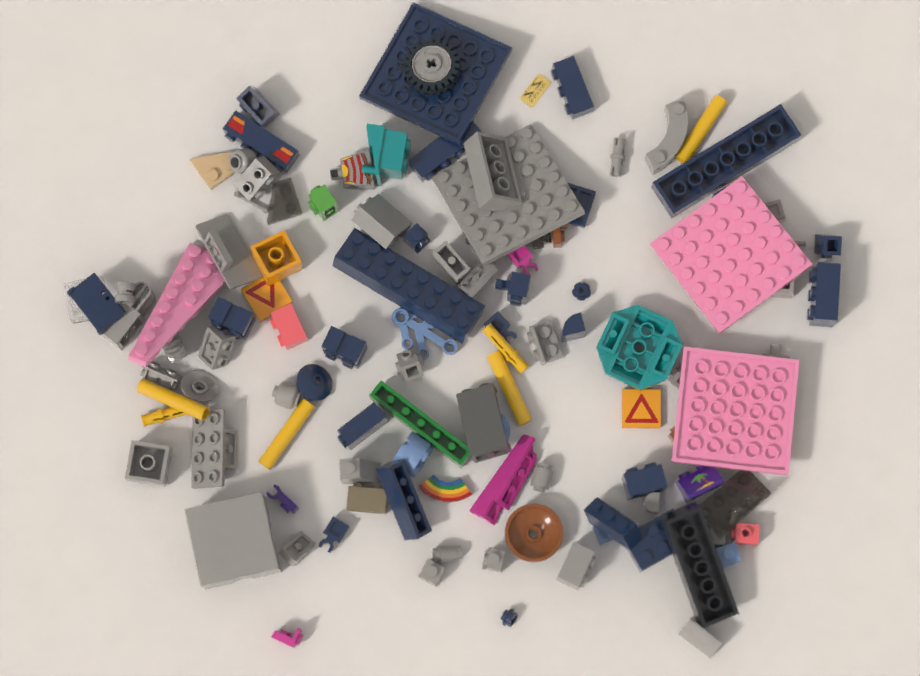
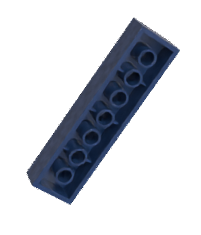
(726, 161)
(408, 285)

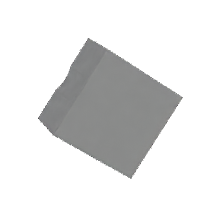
(232, 540)

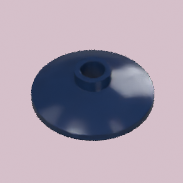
(309, 387)

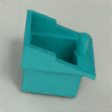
(389, 152)

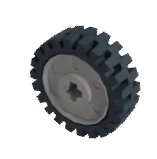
(432, 79)

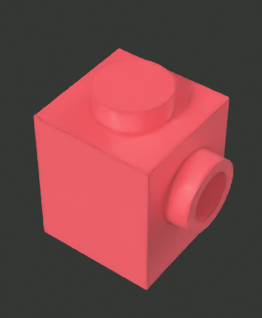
(745, 534)

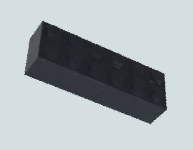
(699, 564)

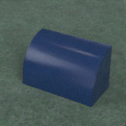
(573, 328)

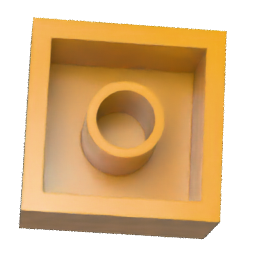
(276, 258)

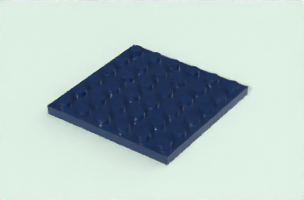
(450, 112)

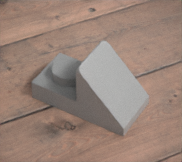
(297, 549)

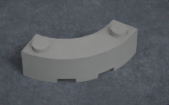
(671, 144)

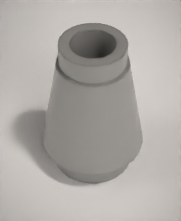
(445, 554)

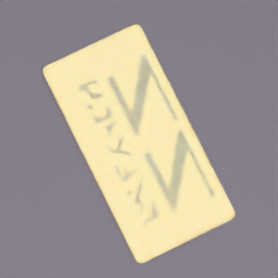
(535, 90)

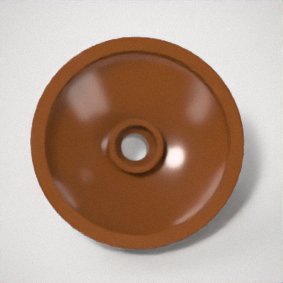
(533, 518)

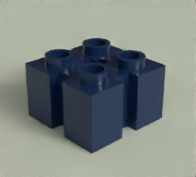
(231, 318)
(344, 347)

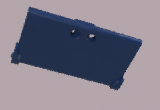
(98, 308)

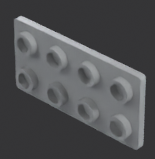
(228, 251)
(212, 450)

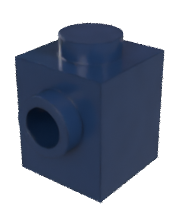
(827, 245)

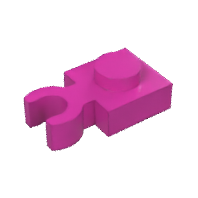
(522, 257)

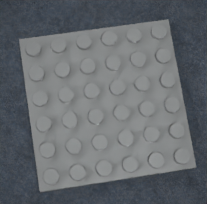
(543, 191)

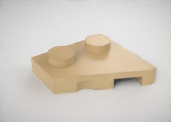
(213, 168)

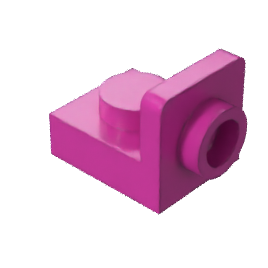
(284, 637)

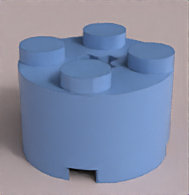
(414, 453)

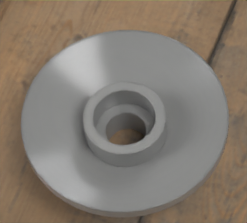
(199, 386)

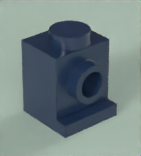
(417, 238)

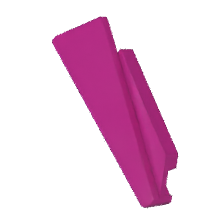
(506, 482)

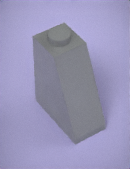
(358, 471)

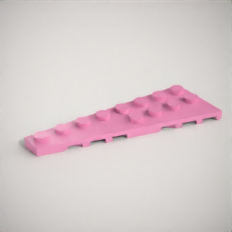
(183, 298)

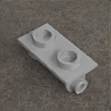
(168, 376)

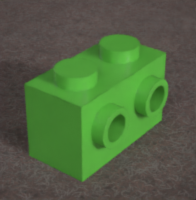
(322, 202)

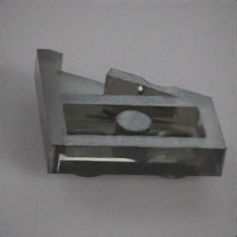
(283, 202)

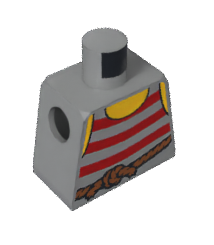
(351, 172)

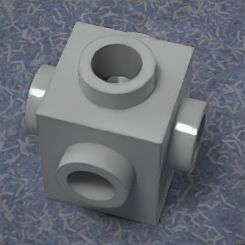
(409, 364)

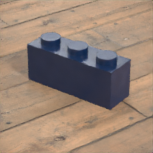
(572, 87)
(613, 523)

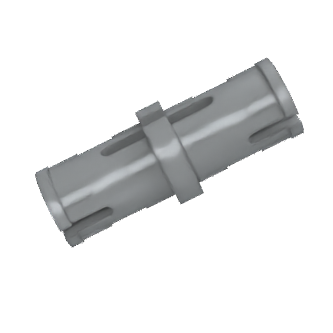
(617, 157)

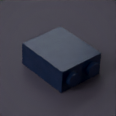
(361, 426)

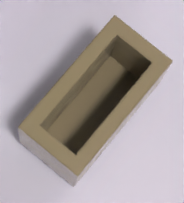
(366, 499)

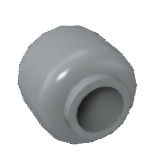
(241, 160)
(286, 395)

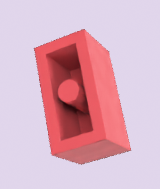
(288, 326)

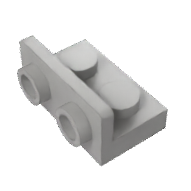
(477, 279)
(545, 343)
(216, 348)

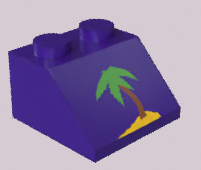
(698, 482)

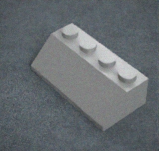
(492, 172)

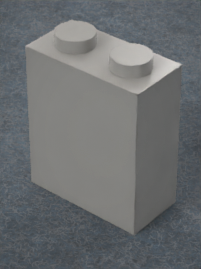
(381, 221)

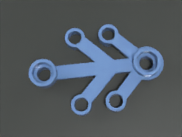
(421, 330)

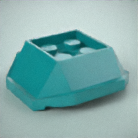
(642, 327)

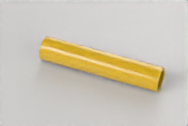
(701, 129)
(509, 388)
(173, 399)
(286, 434)

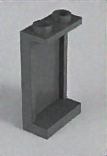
(483, 422)

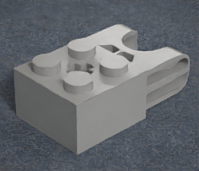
(127, 326)

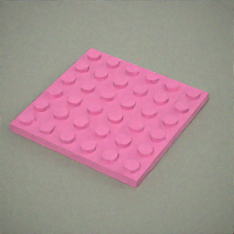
(731, 255)
(735, 411)

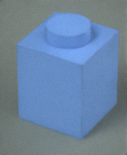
(728, 555)

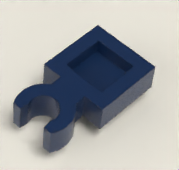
(501, 325)
(335, 532)

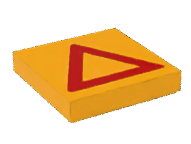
(265, 298)
(641, 408)

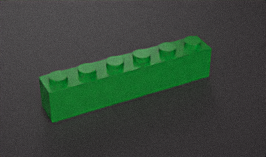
(420, 423)

